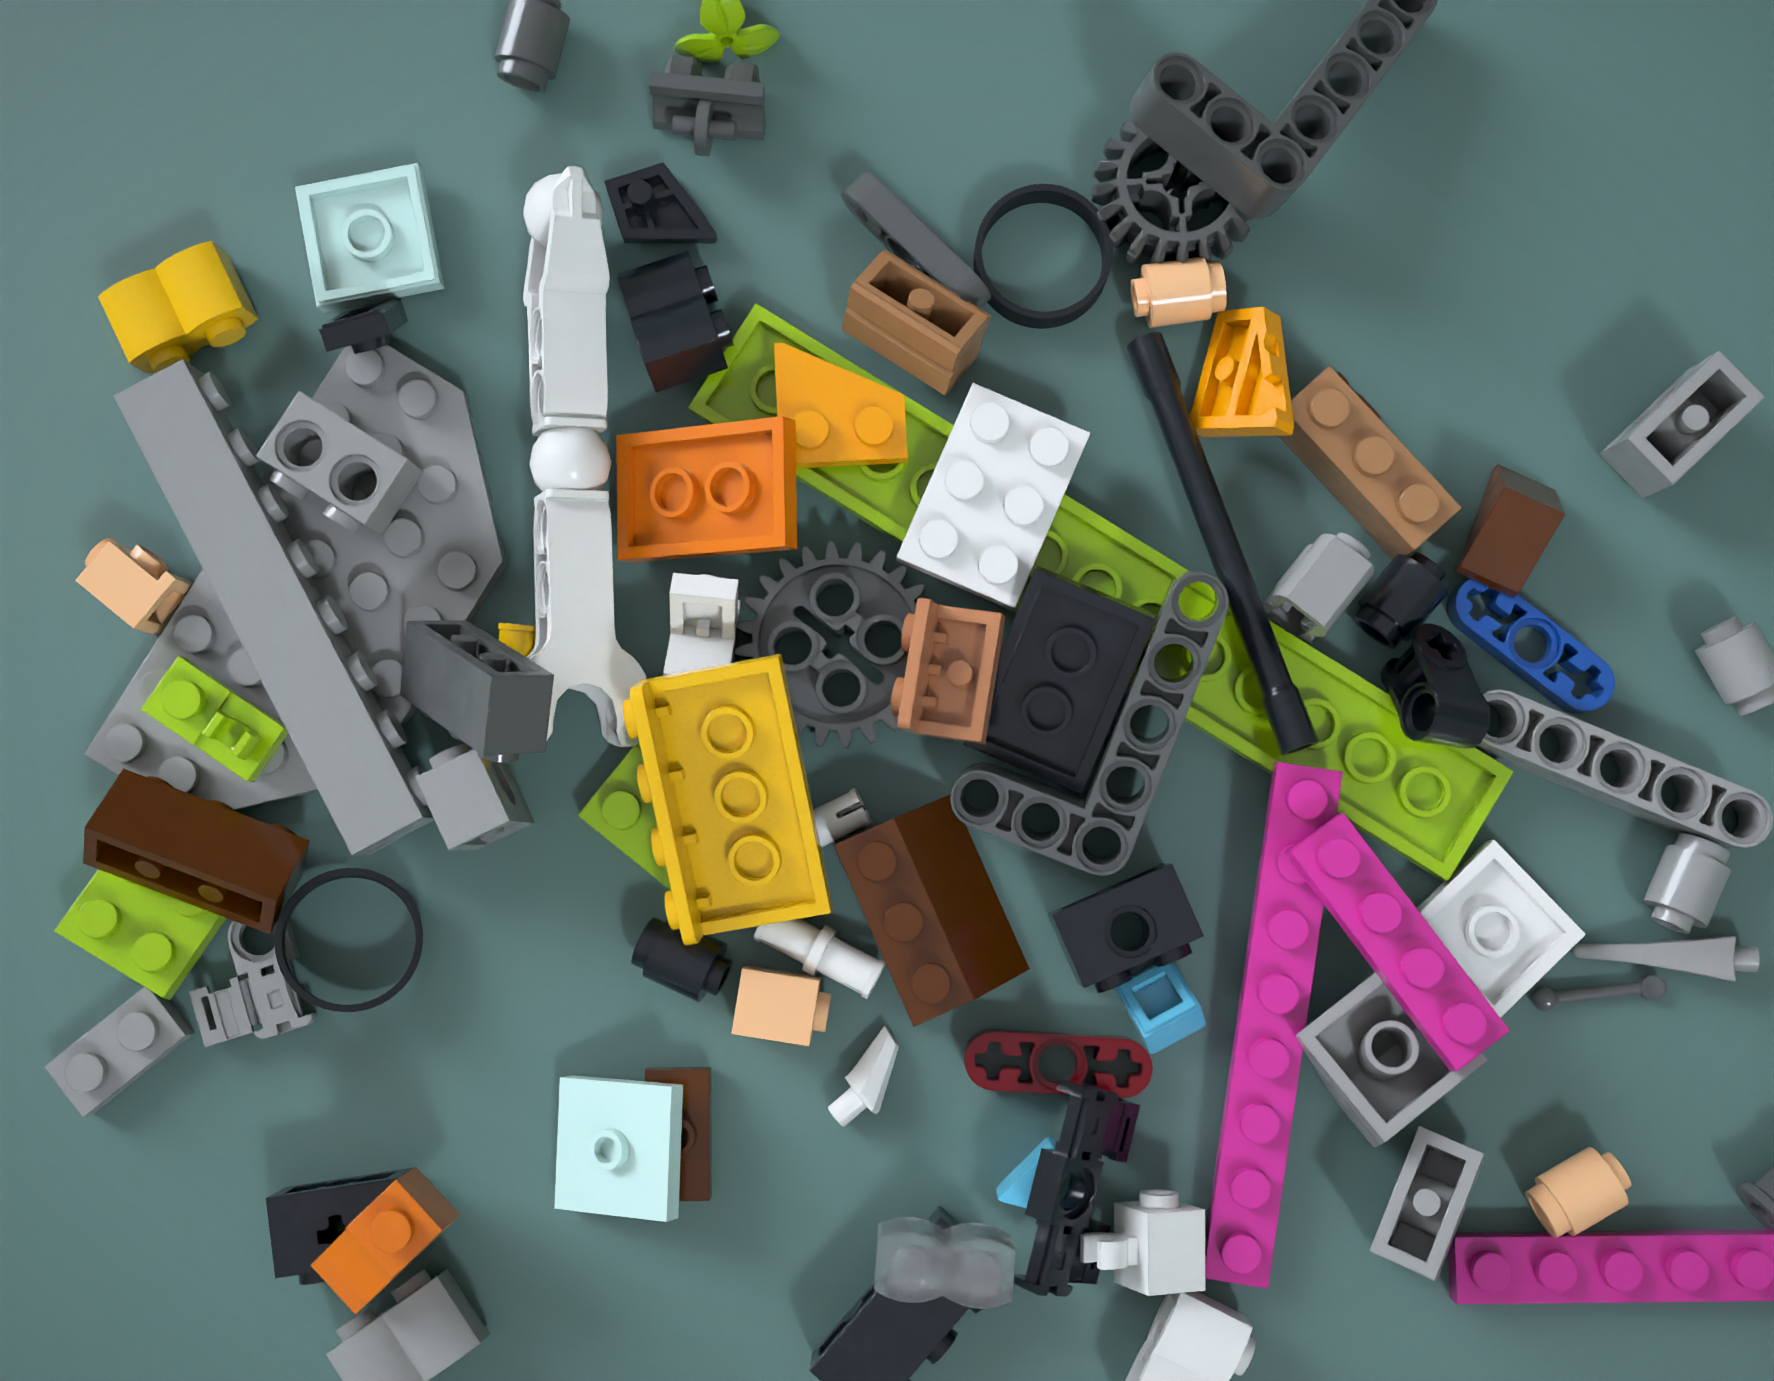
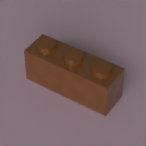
(195, 850)

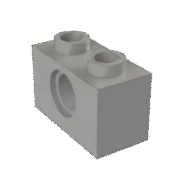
(1682, 425)
(472, 799)
(1427, 1203)

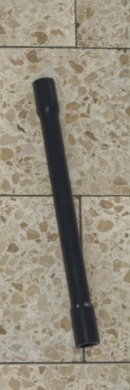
(1279, 694)

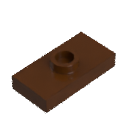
(696, 1128)

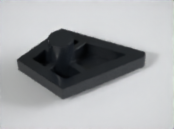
(656, 209)

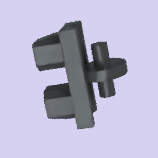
(708, 105)

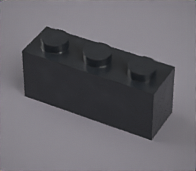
(888, 1337)

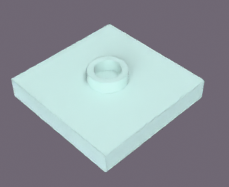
(369, 237)
(619, 1147)

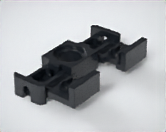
(1093, 1127)

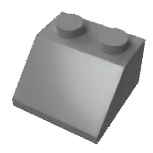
(1377, 1061)

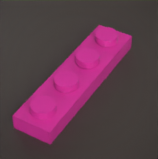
(1397, 942)

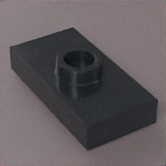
(364, 327)

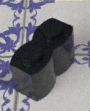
(673, 321)

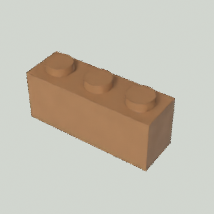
(1366, 466)

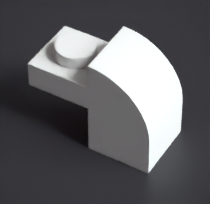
(702, 622)

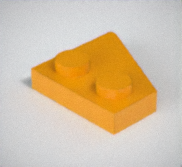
(1244, 378)
(838, 413)

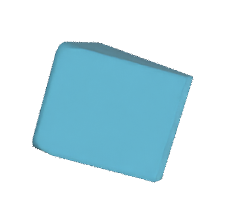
(1161, 1006)
(1017, 1185)

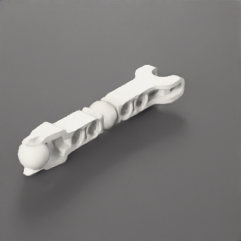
(570, 460)

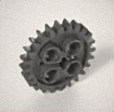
(876, 603)

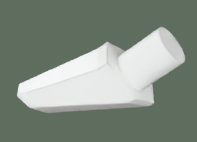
(867, 1079)

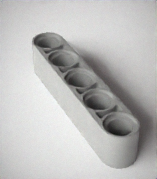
(1640, 773)

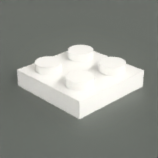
(1499, 925)

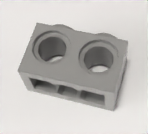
(344, 458)

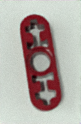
(1106, 1050)

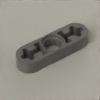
(910, 238)

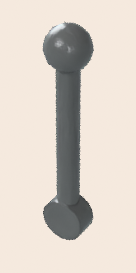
(1648, 987)

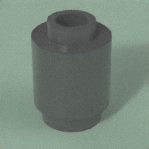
(531, 43)

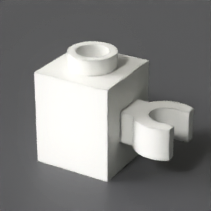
(1153, 1245)

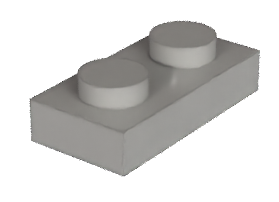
(118, 1051)

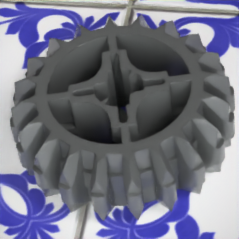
(1148, 194)

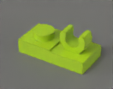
(215, 719)

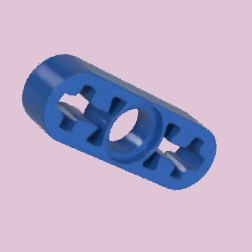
(1557, 685)

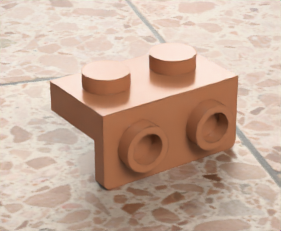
(948, 671)

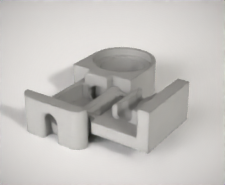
(252, 1001)

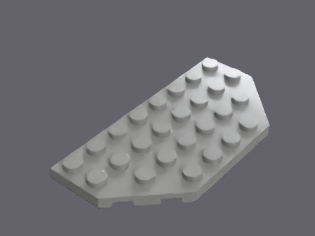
(426, 566)

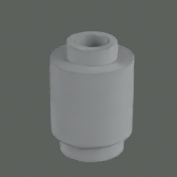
(1739, 664)
(1687, 883)

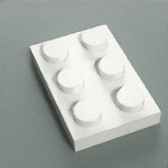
(992, 496)

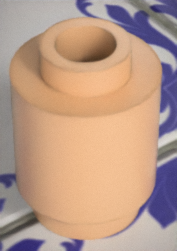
(1179, 291)
(1579, 1192)

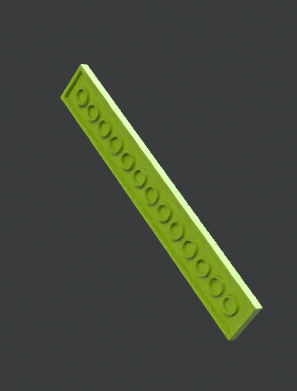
(1397, 790)

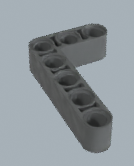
(1303, 131)
(1123, 748)

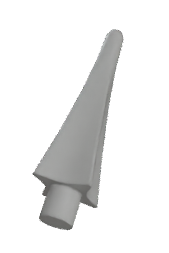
(1703, 956)

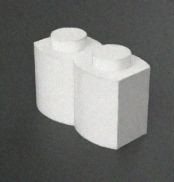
(1194, 1342)

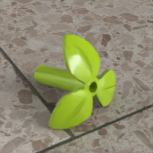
(724, 24)

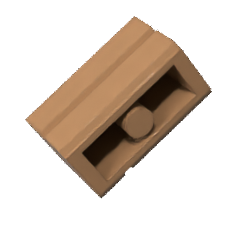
(914, 322)

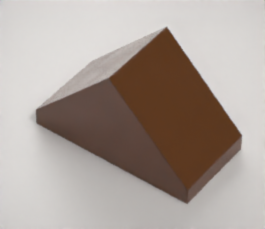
(1510, 531)

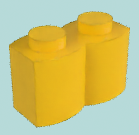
(179, 308)

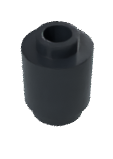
(1401, 599)
(684, 969)

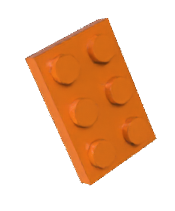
(707, 490)

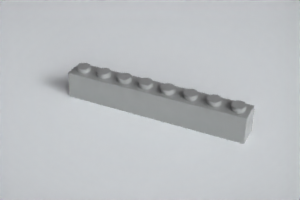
(276, 606)

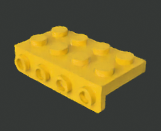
(728, 797)

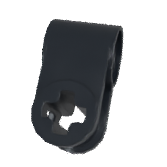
(1437, 691)

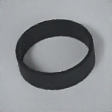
(1058, 196)
(309, 886)

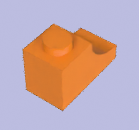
(385, 1239)

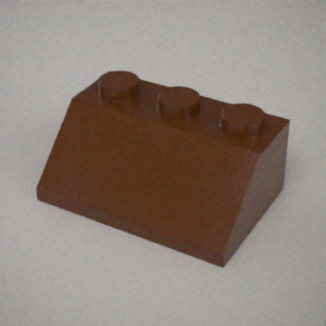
(932, 910)

